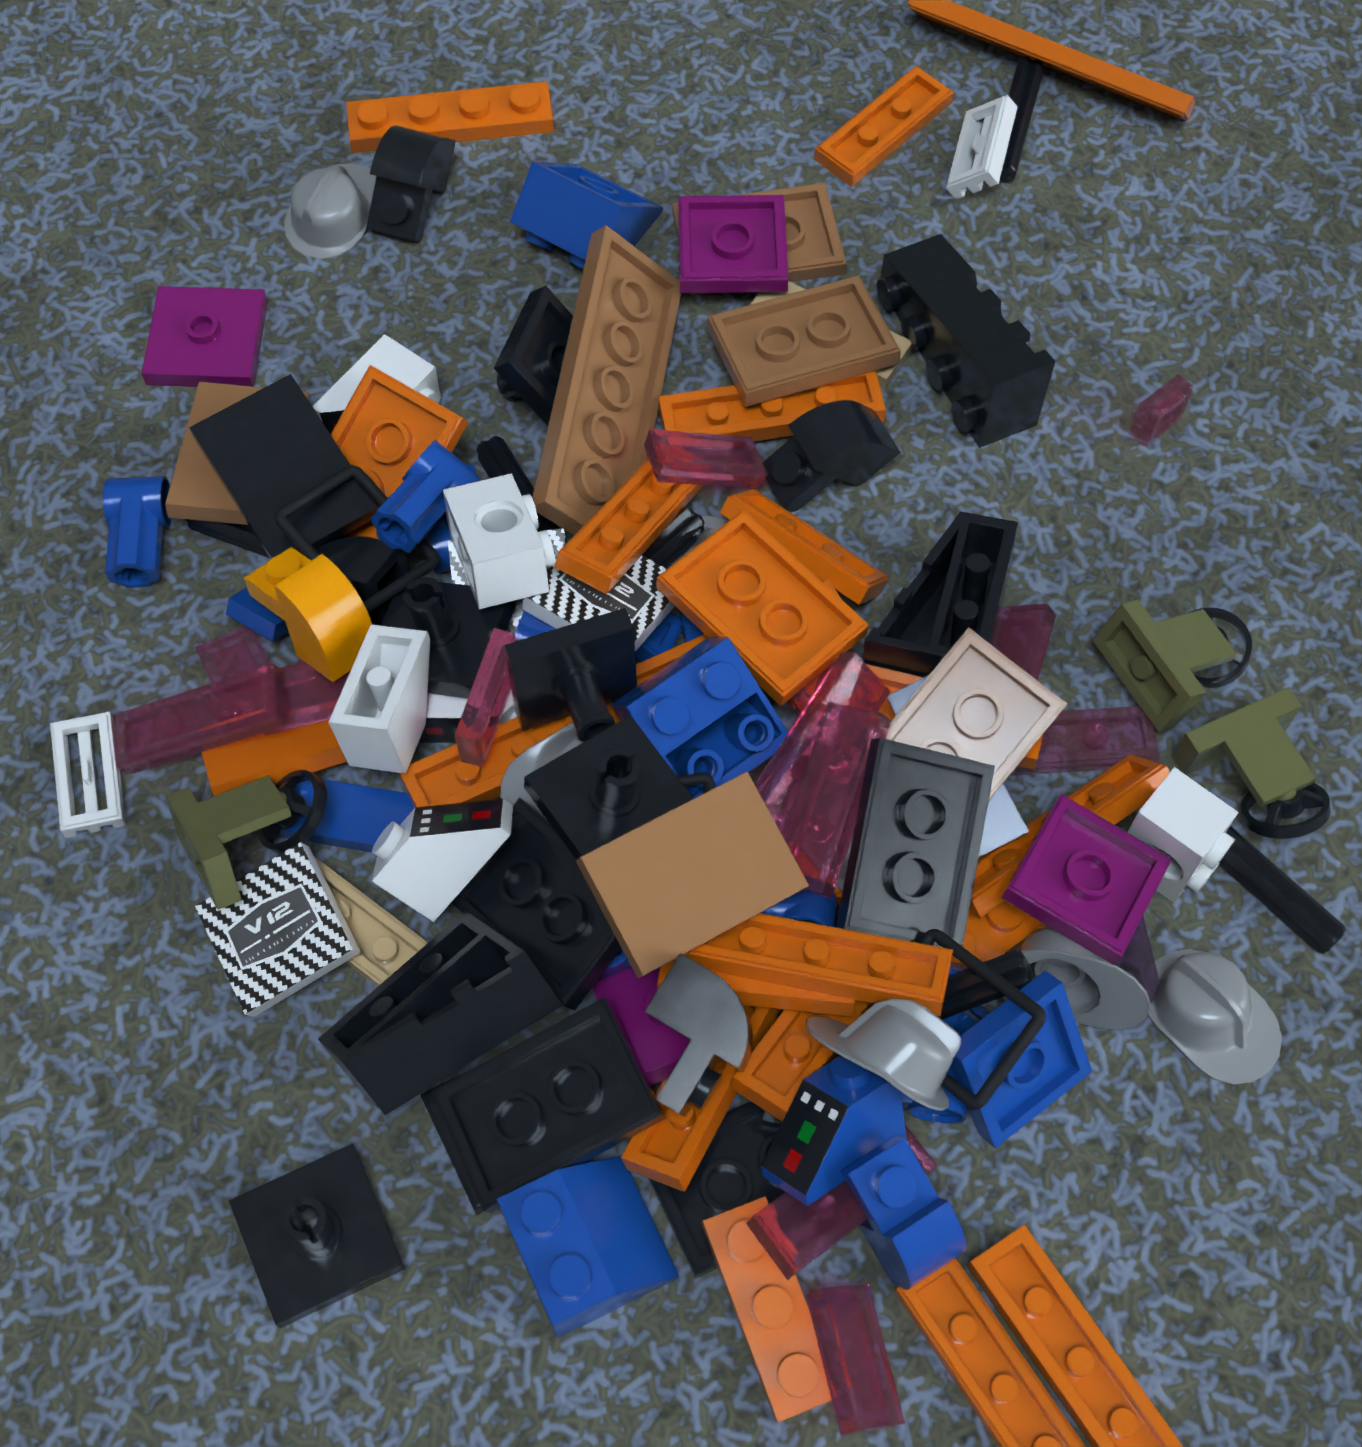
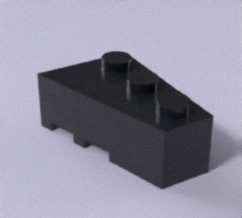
(955, 590)
(439, 1013)

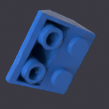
(706, 714)

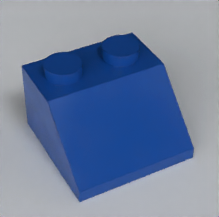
(568, 203)
(586, 1241)

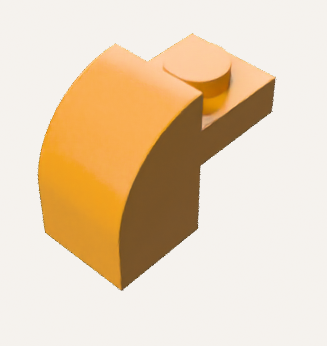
(318, 606)

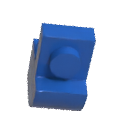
(906, 1219)

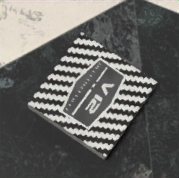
(575, 601)
(280, 931)

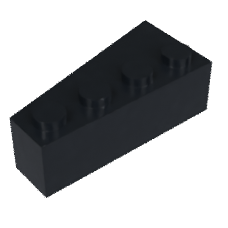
(965, 341)

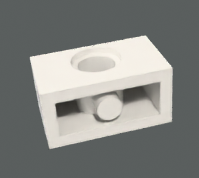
(498, 540)
(1187, 827)

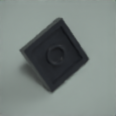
(535, 352)
(455, 628)
(573, 673)
(605, 788)
(316, 1235)

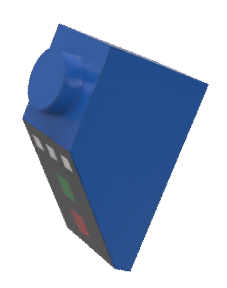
(830, 1125)

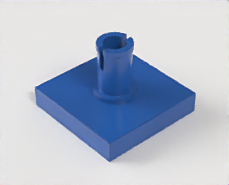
(1040, 1076)

